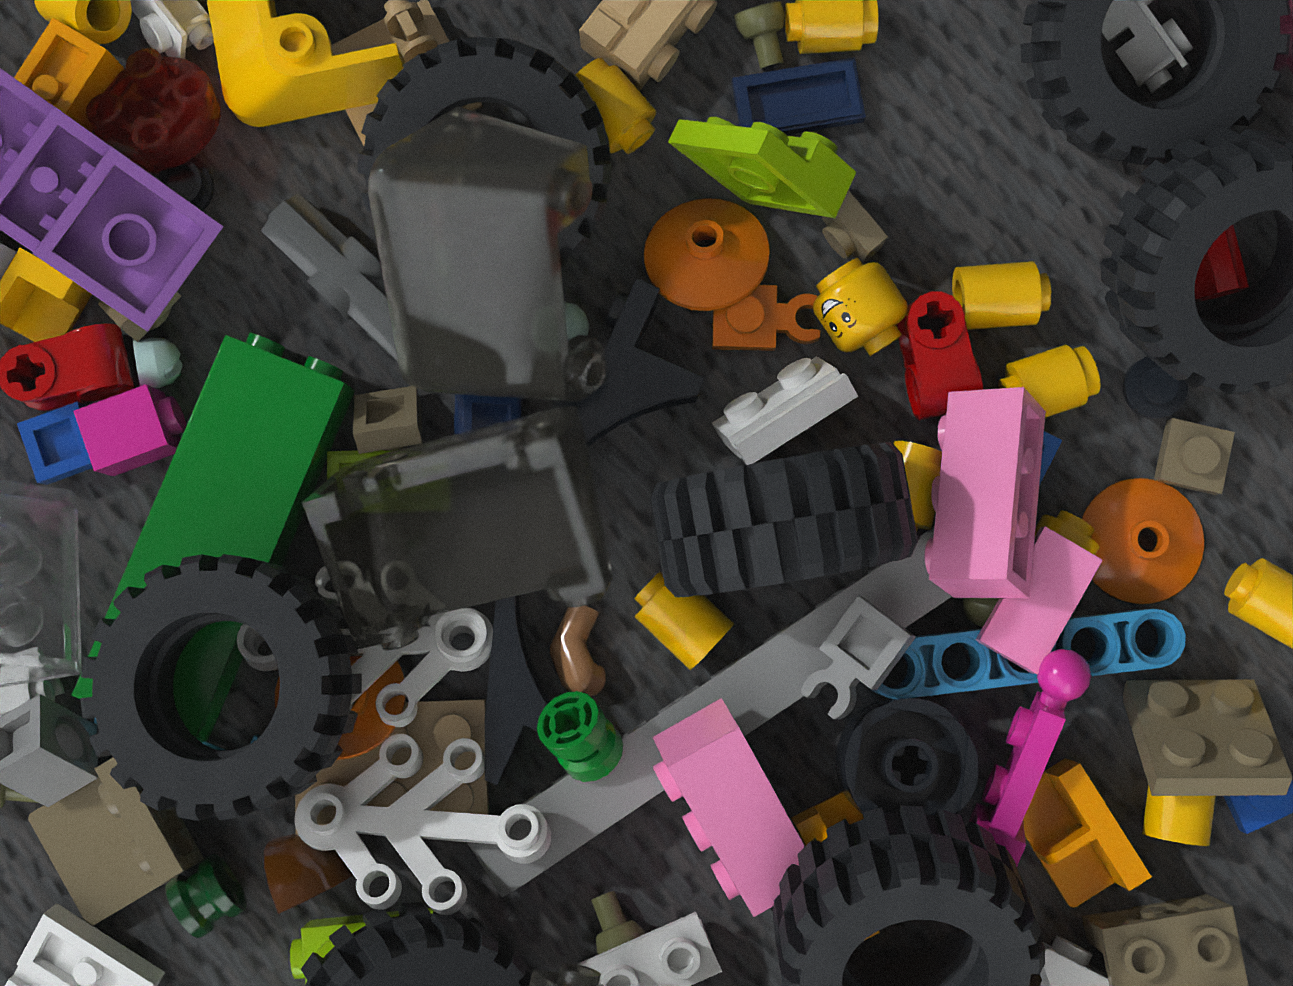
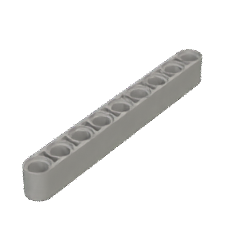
(751, 687)

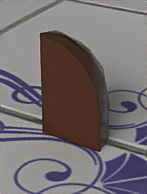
(299, 871)

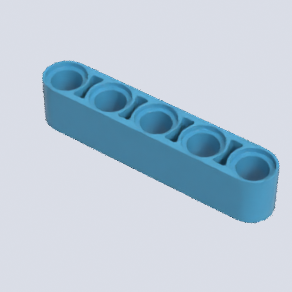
(1113, 653)

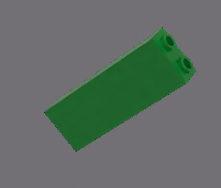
(236, 492)

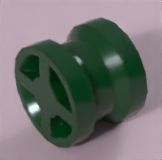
(205, 896)

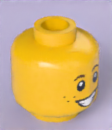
(860, 307)

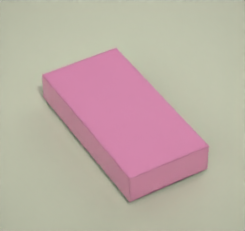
(1029, 627)

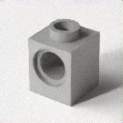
(46, 751)

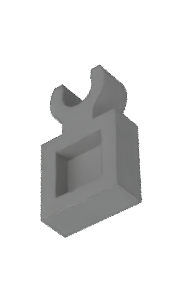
(863, 649)

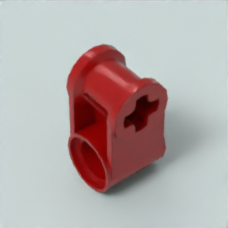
(938, 360)
(77, 366)

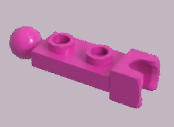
(1033, 734)

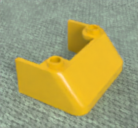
(287, 67)

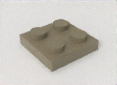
(1205, 738)

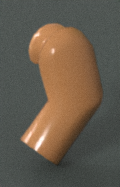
(571, 654)

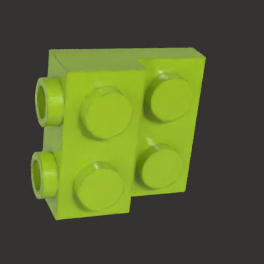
(767, 165)

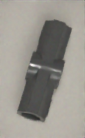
(336, 266)

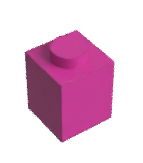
(130, 429)

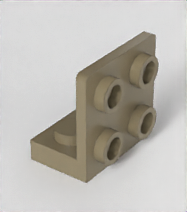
(112, 845)
(1170, 943)

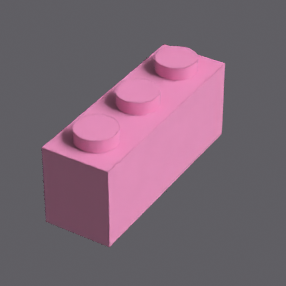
(986, 494)
(729, 804)

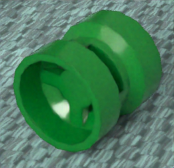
(580, 736)

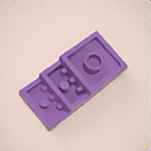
(93, 209)

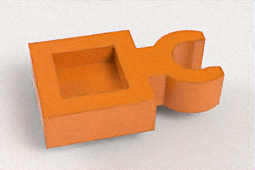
(758, 318)

